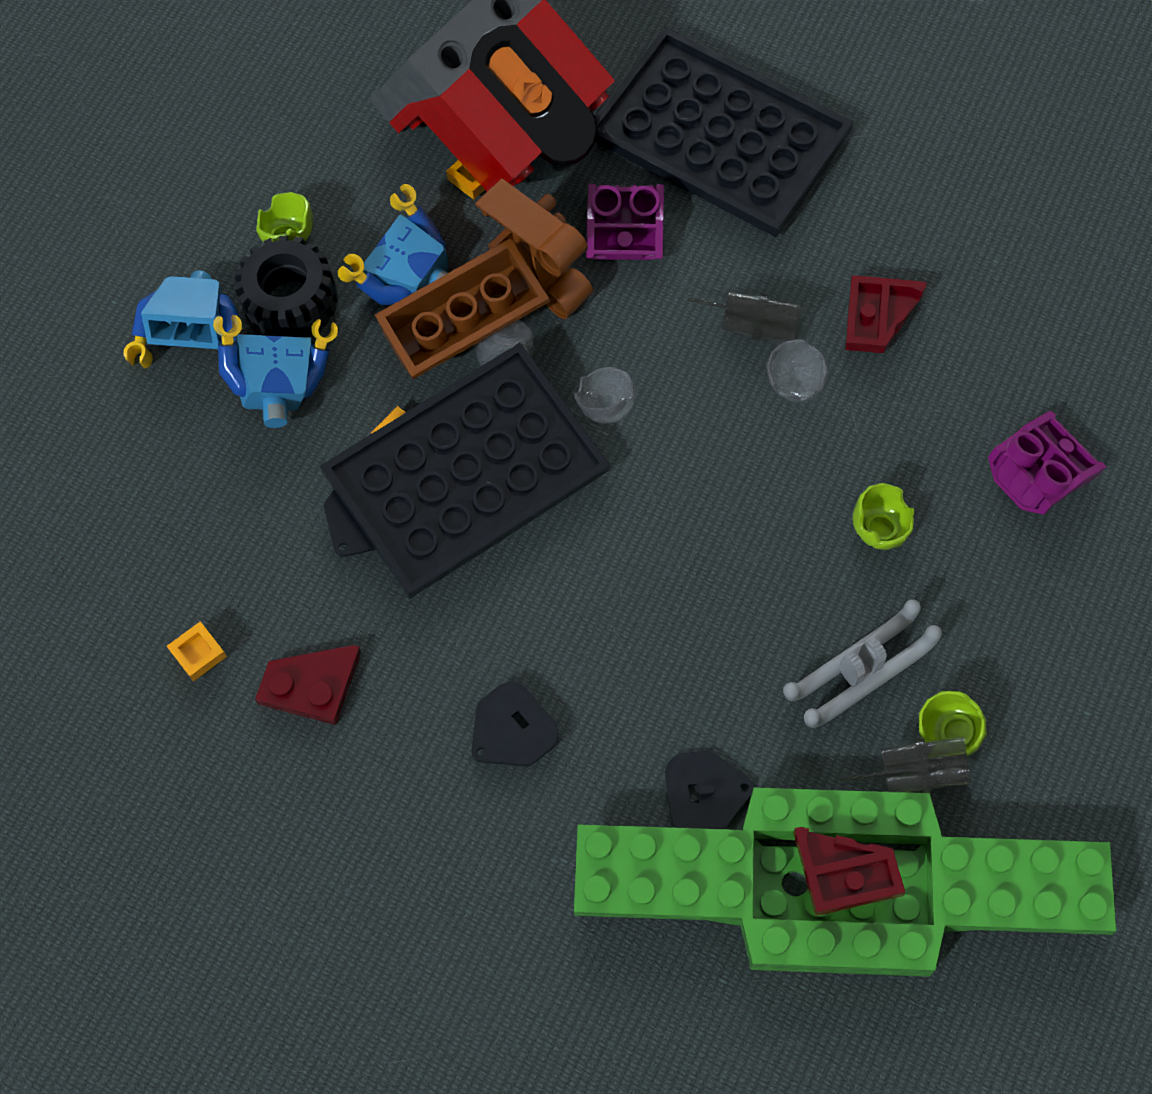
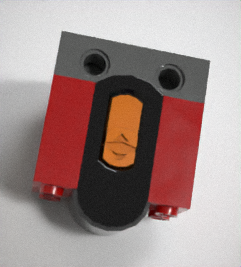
(502, 91)

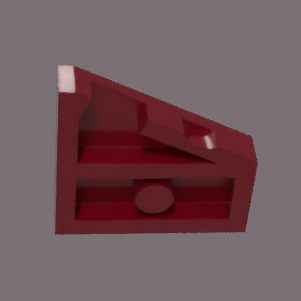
(879, 311)
(310, 683)
(845, 872)

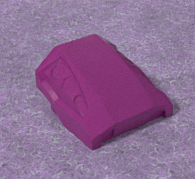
(625, 222)
(1042, 465)

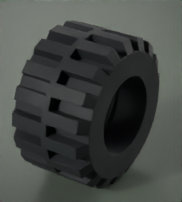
(283, 263)

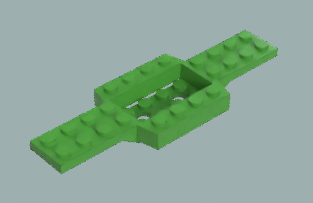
(947, 882)

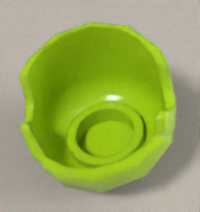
(287, 216)
(883, 517)
(953, 716)

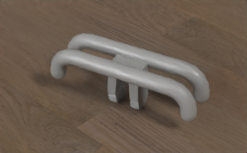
(863, 666)

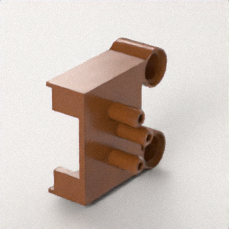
(543, 241)

